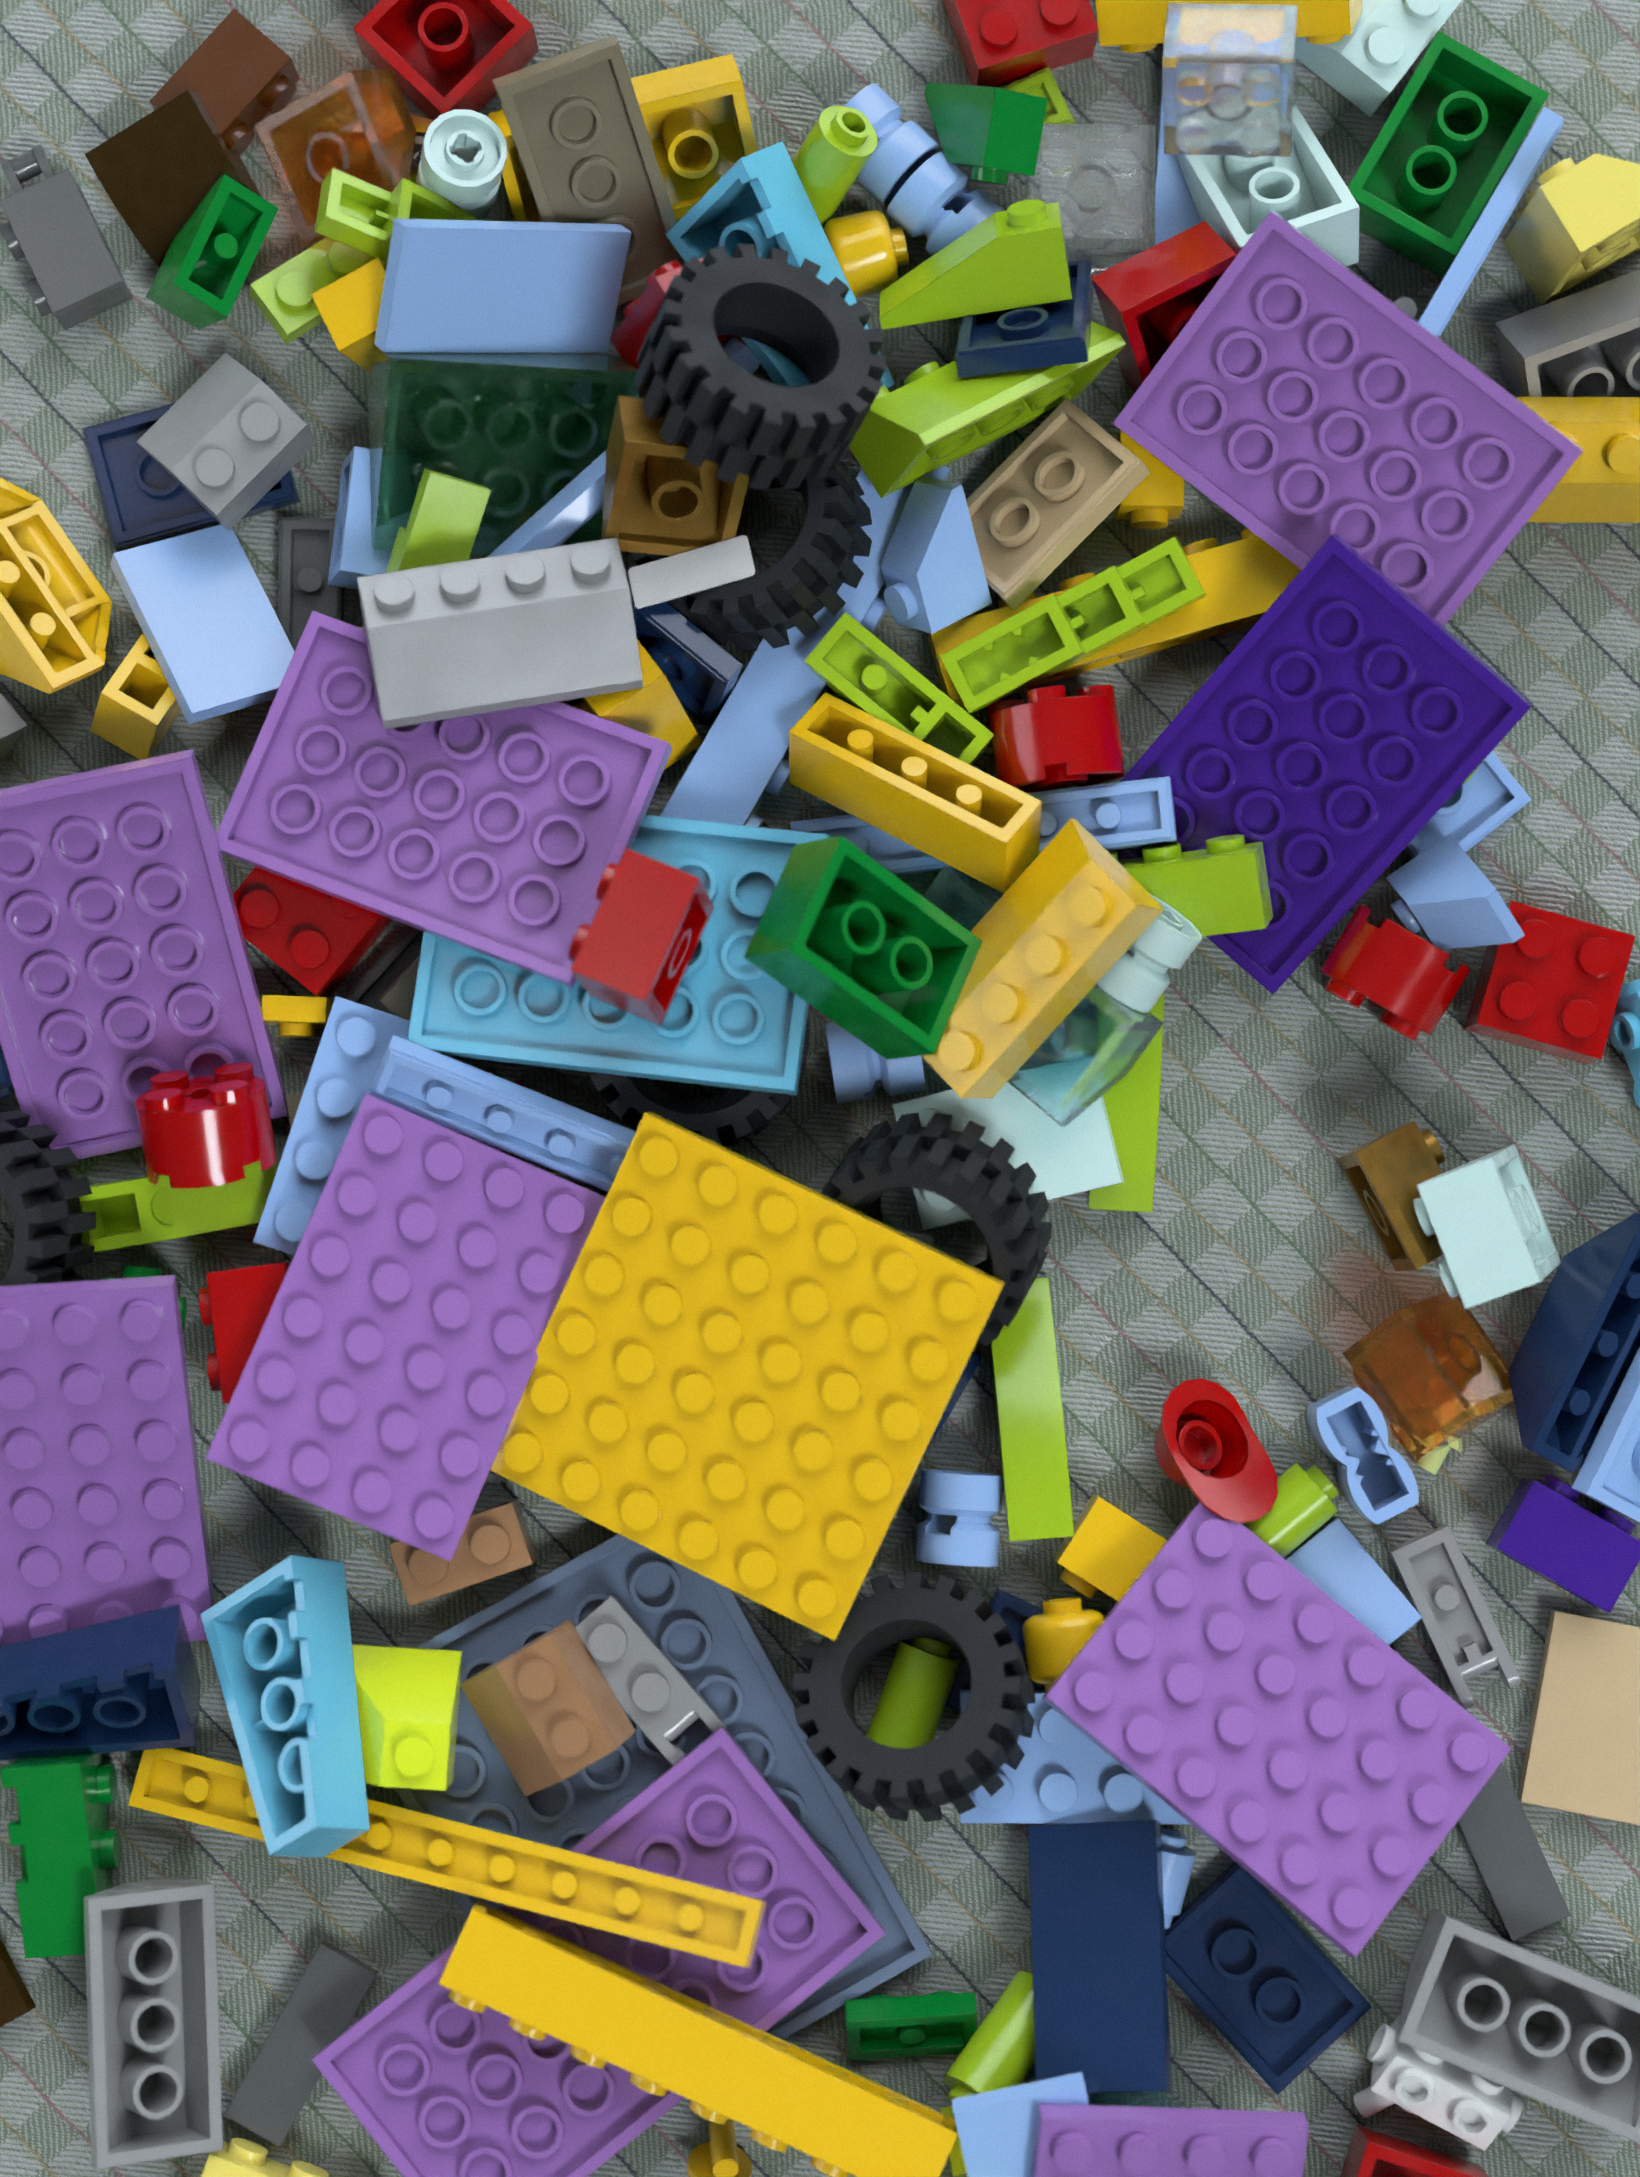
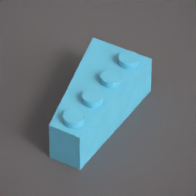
(768, 207)
(294, 1703)

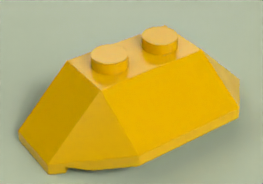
(49, 599)

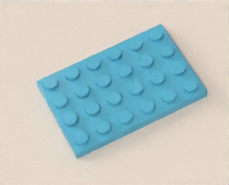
(723, 1026)

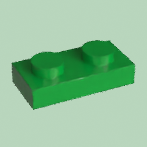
(910, 2025)

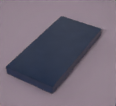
(1100, 1955)

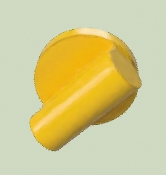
(720, 2155)

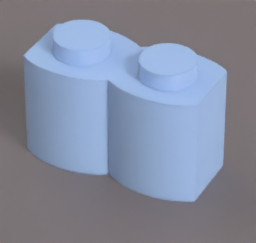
(1368, 1470)

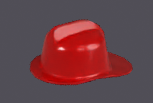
(1214, 1452)

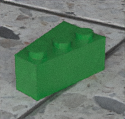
(62, 1844)

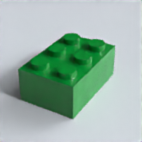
(1442, 152)
(863, 948)

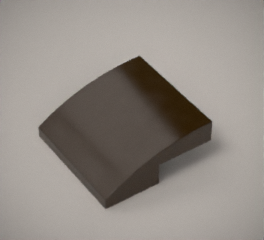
(165, 169)

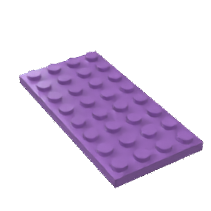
(479, 2100)

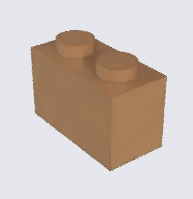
(490, 1546)

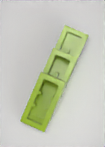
(440, 523)
(1072, 625)
(1134, 1122)
(1032, 1422)

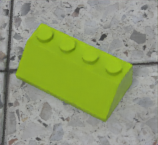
(948, 416)

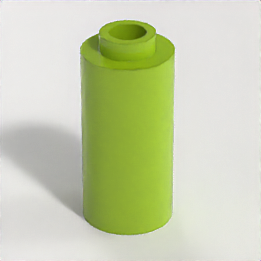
(834, 157)
(1298, 1511)
(913, 1694)
(1001, 2046)

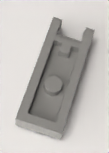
(1452, 1611)
(644, 1678)

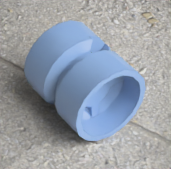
(900, 145)
(939, 204)
(861, 1070)
(959, 1518)

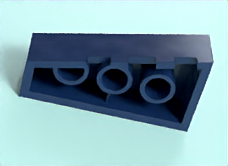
(100, 1689)

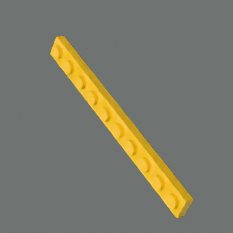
(478, 1863)

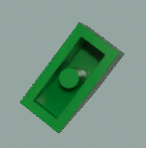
(987, 129)
(213, 254)

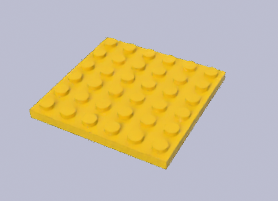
(744, 1374)

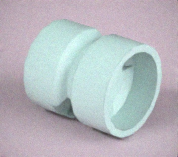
(463, 160)
(1142, 970)

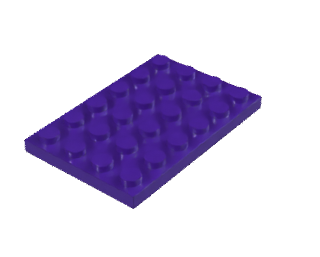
(1328, 745)

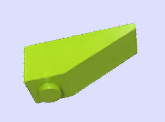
(996, 266)
(890, 689)

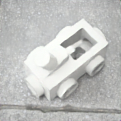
(1436, 2091)

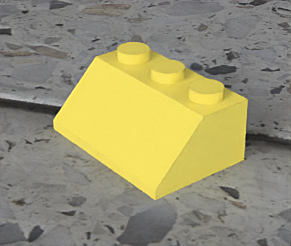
(1576, 224)

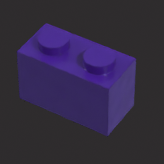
(1566, 1542)

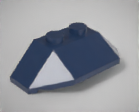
(1579, 1346)

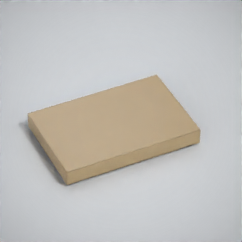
(1048, 500)
(1586, 1720)

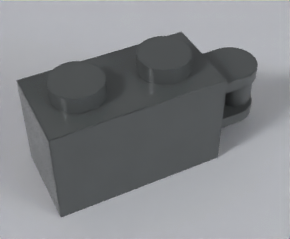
(61, 242)

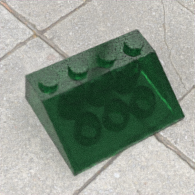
(491, 420)

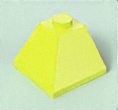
(408, 1714)

